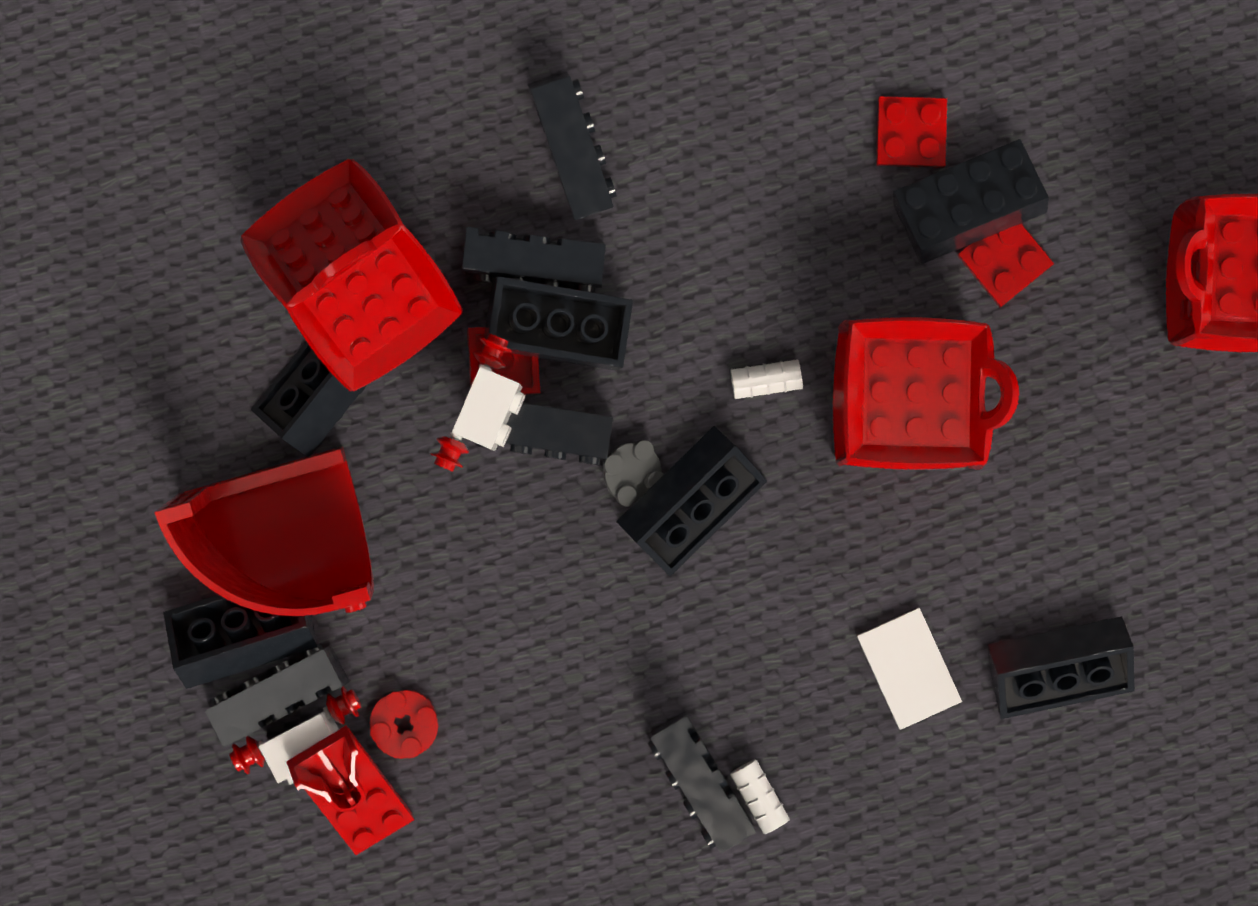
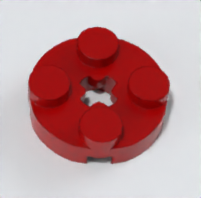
(397, 705)

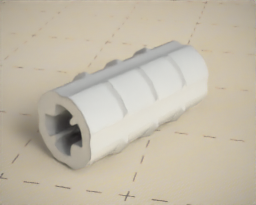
(766, 379)
(759, 796)

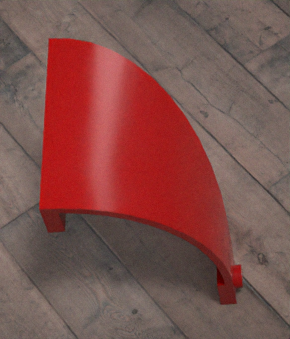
(277, 537)

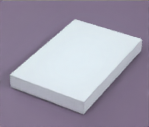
(909, 668)

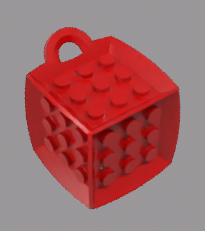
(1214, 274)
(351, 275)
(916, 393)

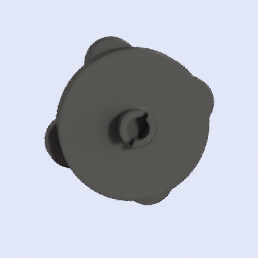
(631, 471)

